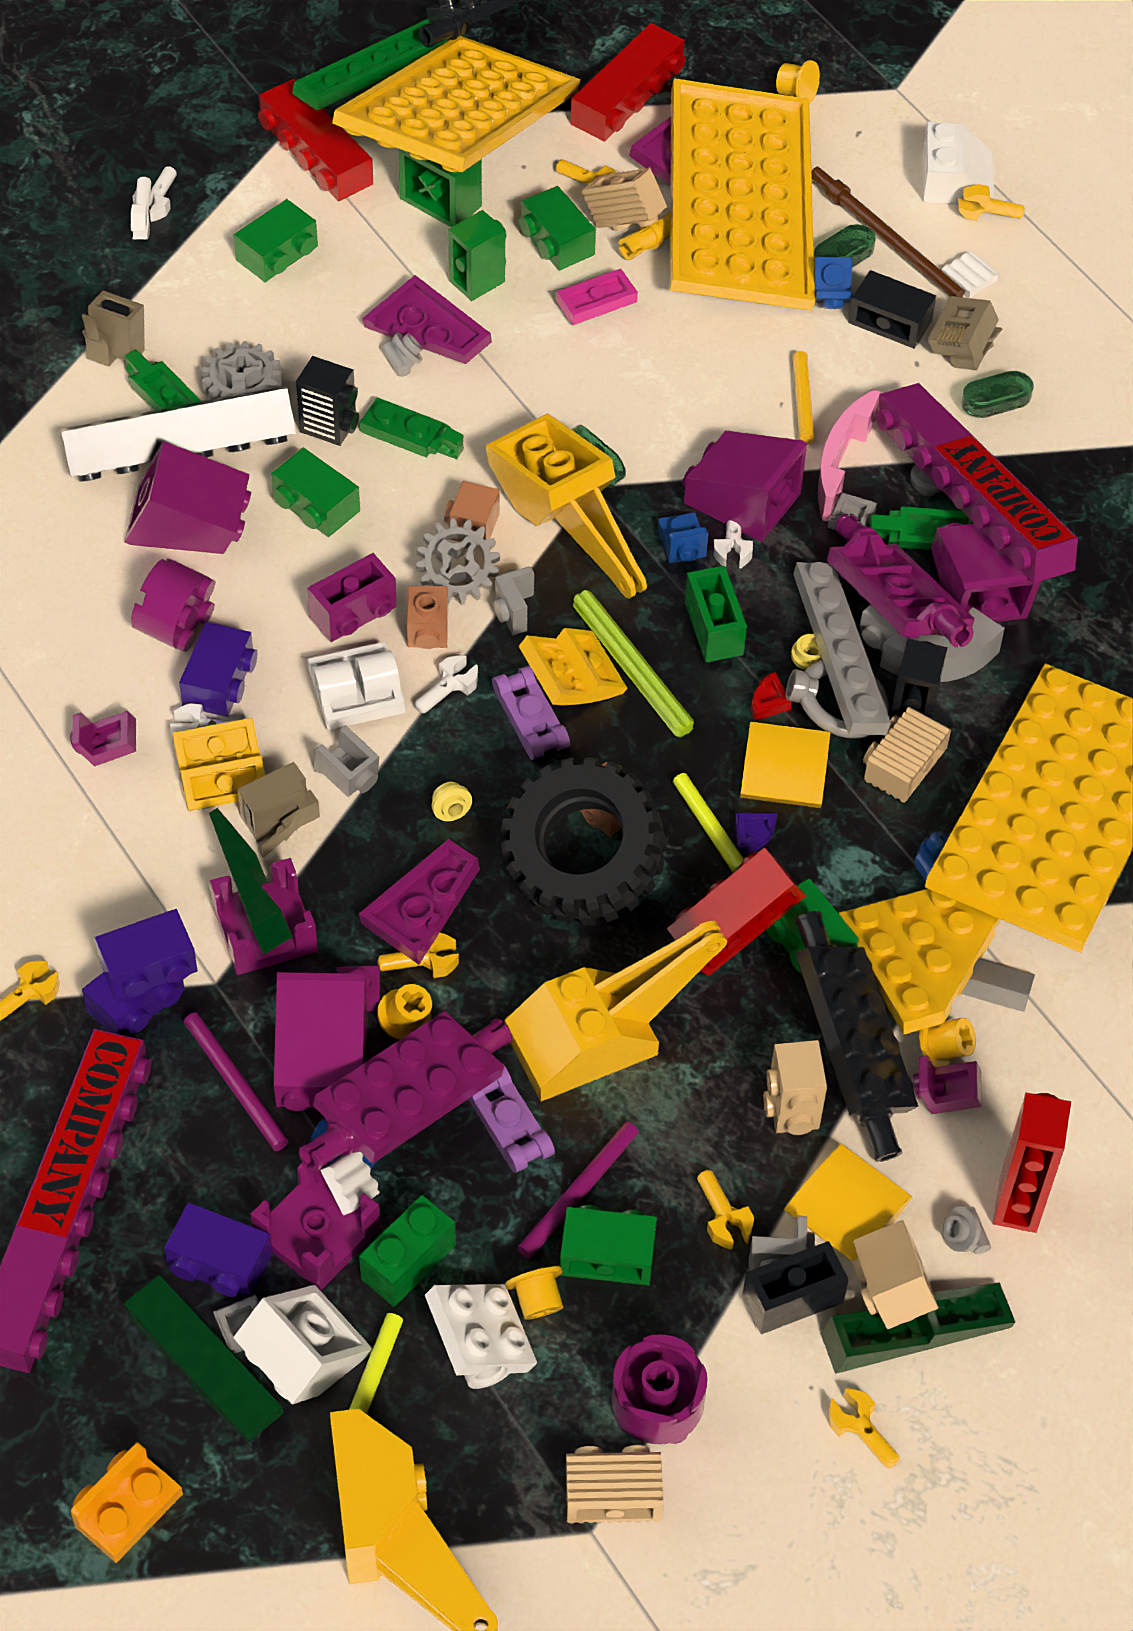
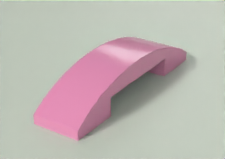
(855, 424)

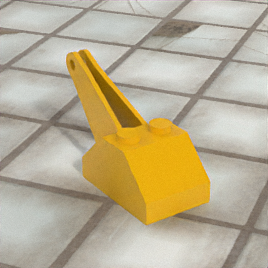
(561, 476)
(600, 1019)
(387, 1525)

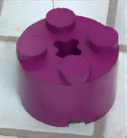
(173, 604)
(655, 1414)

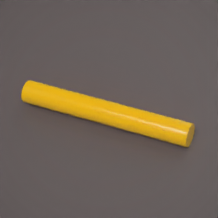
(803, 397)

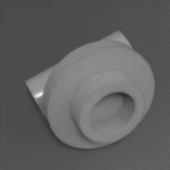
(403, 353)
(965, 1231)

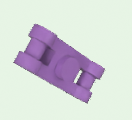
(530, 713)
(510, 1121)

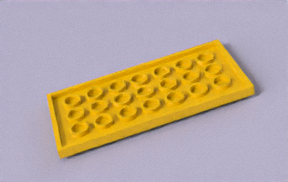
(456, 103)
(741, 195)
(1048, 814)

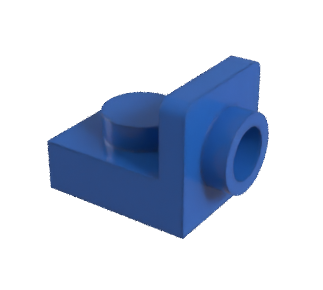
(833, 281)
(683, 537)

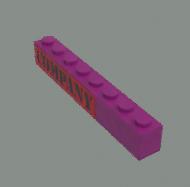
(977, 483)
(64, 1193)

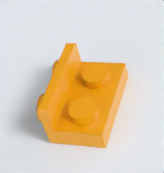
(124, 1502)

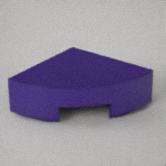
(754, 830)

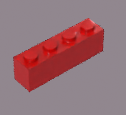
(627, 82)
(318, 144)
(1032, 1161)

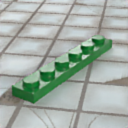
(363, 68)

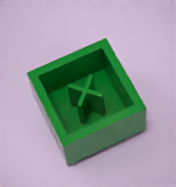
(438, 192)

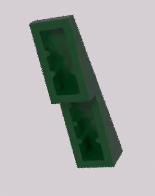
(263, 913)
(962, 1314)
(202, 1358)

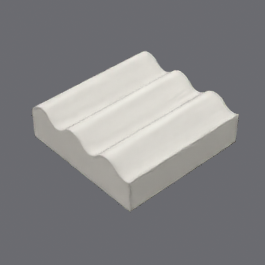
(971, 273)
(348, 1180)

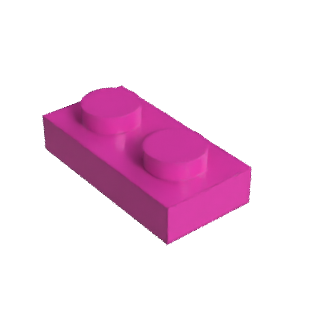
(596, 296)

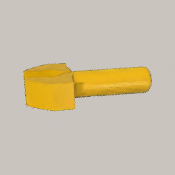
(579, 173)
(978, 201)
(439, 965)
(28, 989)
(724, 1212)
(862, 1425)

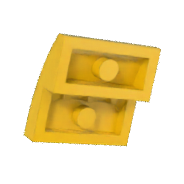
(572, 667)
(217, 762)
(785, 764)
(847, 1201)

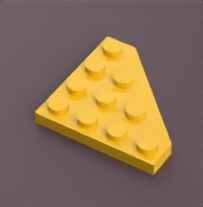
(921, 952)

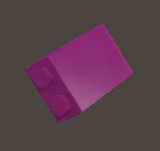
(747, 480)
(188, 503)
(981, 574)
(317, 1033)

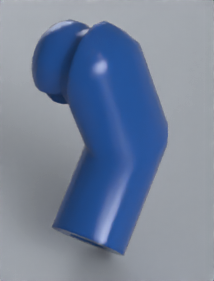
(929, 852)

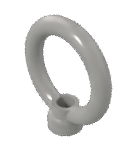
(803, 689)

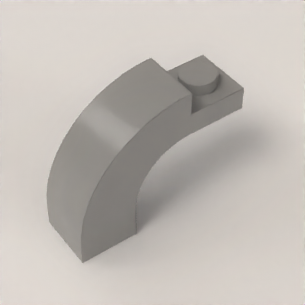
(958, 662)

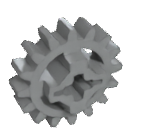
(240, 371)
(445, 550)

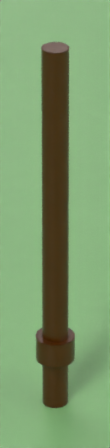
(841, 194)

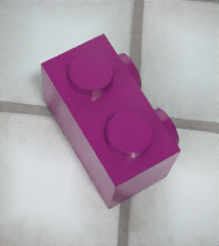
(352, 597)

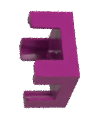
(238, 933)
(311, 1230)

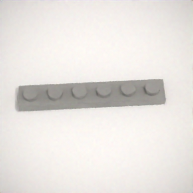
(841, 649)

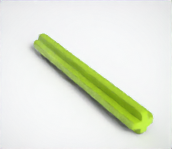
(633, 664)

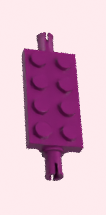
(897, 585)
(405, 1089)

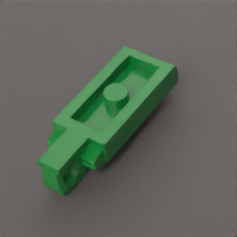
(157, 382)
(410, 430)
(915, 526)

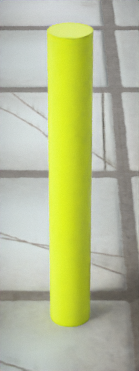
(708, 821)
(377, 1362)

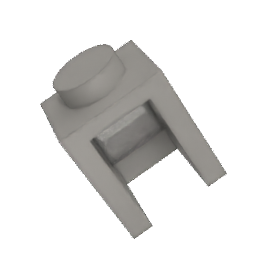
(350, 765)

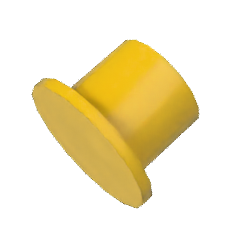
(798, 80)
(404, 1010)
(947, 1041)
(537, 1292)

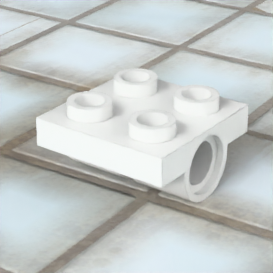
(357, 685)
(480, 1332)

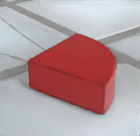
(769, 698)

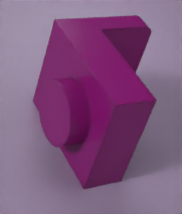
(104, 739)
(948, 1086)

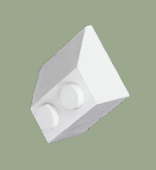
(954, 161)
(301, 1343)

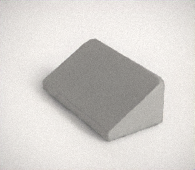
(999, 985)

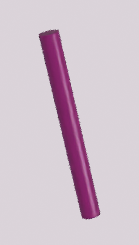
(236, 1082)
(578, 1190)

